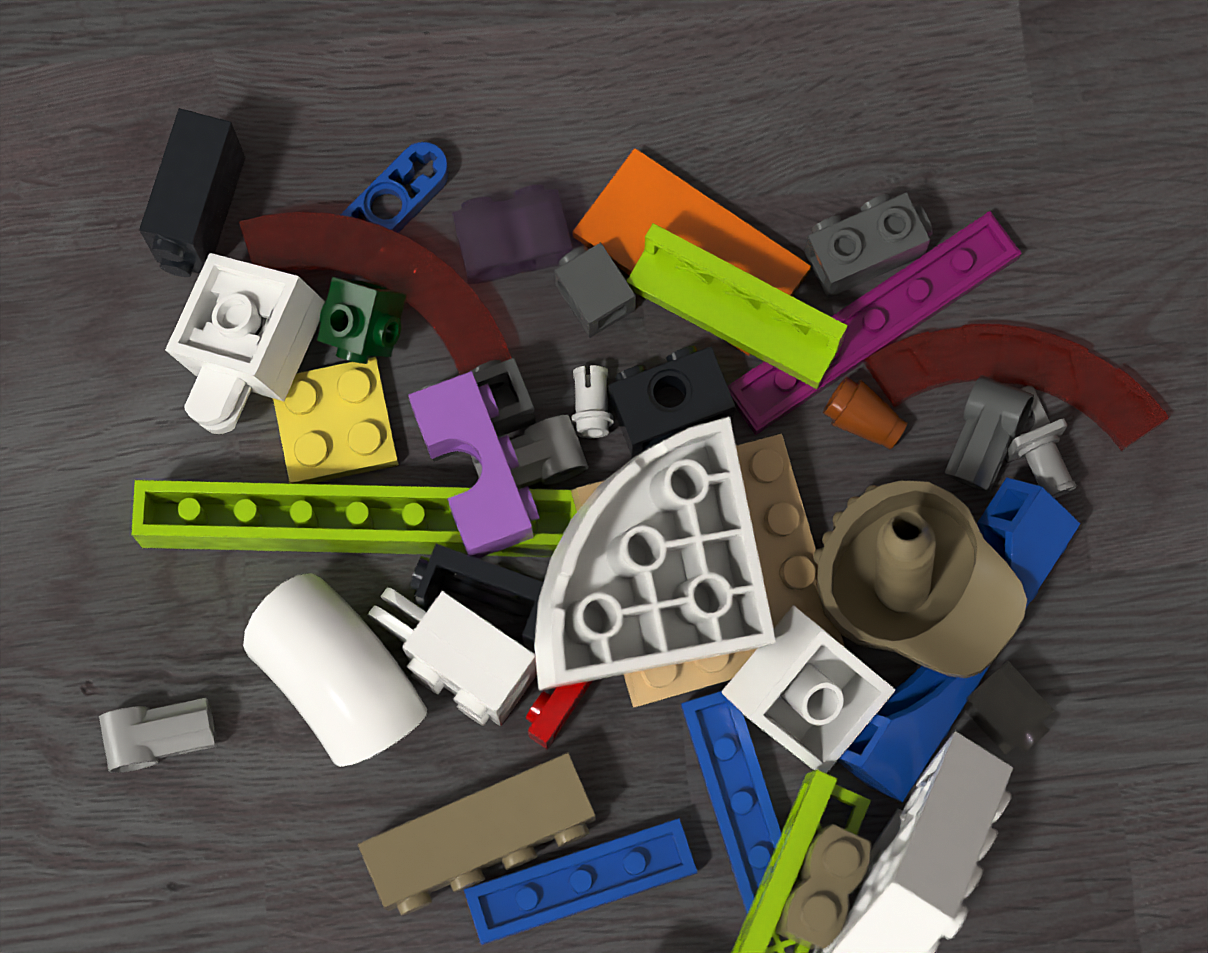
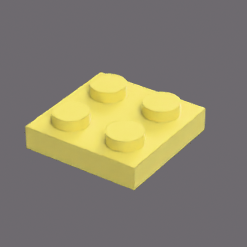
(335, 423)

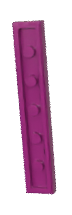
(884, 316)

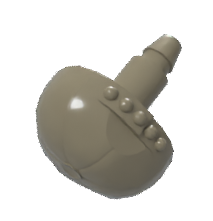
(918, 579)

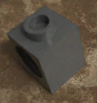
(594, 288)

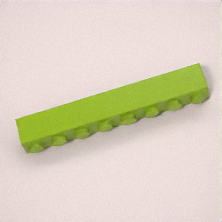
(322, 518)

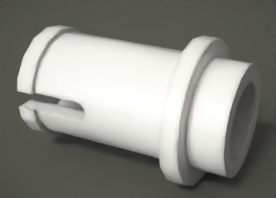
(591, 402)

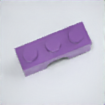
(458, 418)

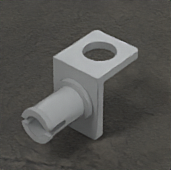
(1041, 451)

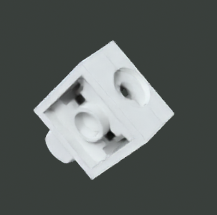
(220, 342)
(461, 654)

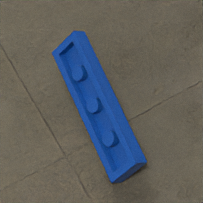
(734, 788)
(580, 881)

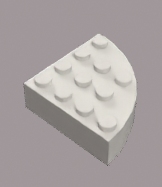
(655, 567)
(928, 855)

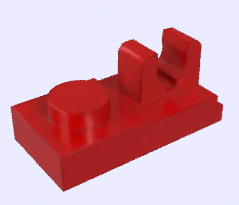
(552, 711)

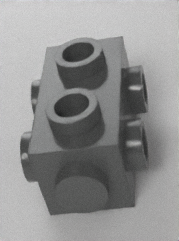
(868, 243)

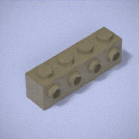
(477, 833)

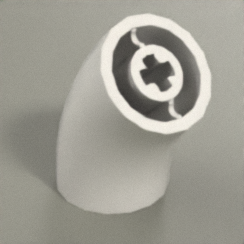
(332, 669)

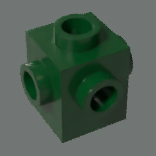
(361, 319)

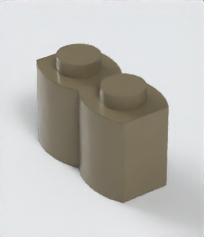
(820, 896)

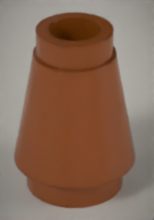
(863, 413)

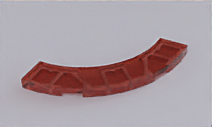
(387, 260)
(1024, 359)

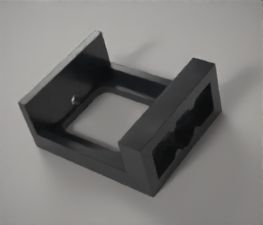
(480, 582)

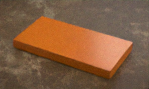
(649, 194)

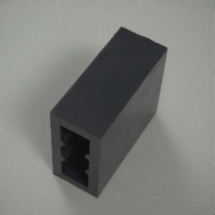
(192, 192)

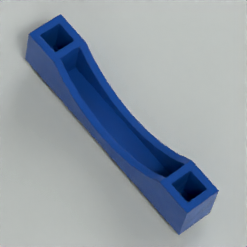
(897, 743)

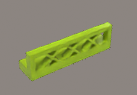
(736, 306)
(788, 858)

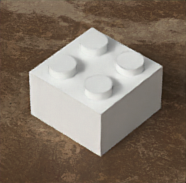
(808, 691)

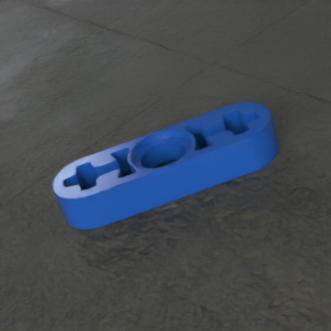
(402, 167)

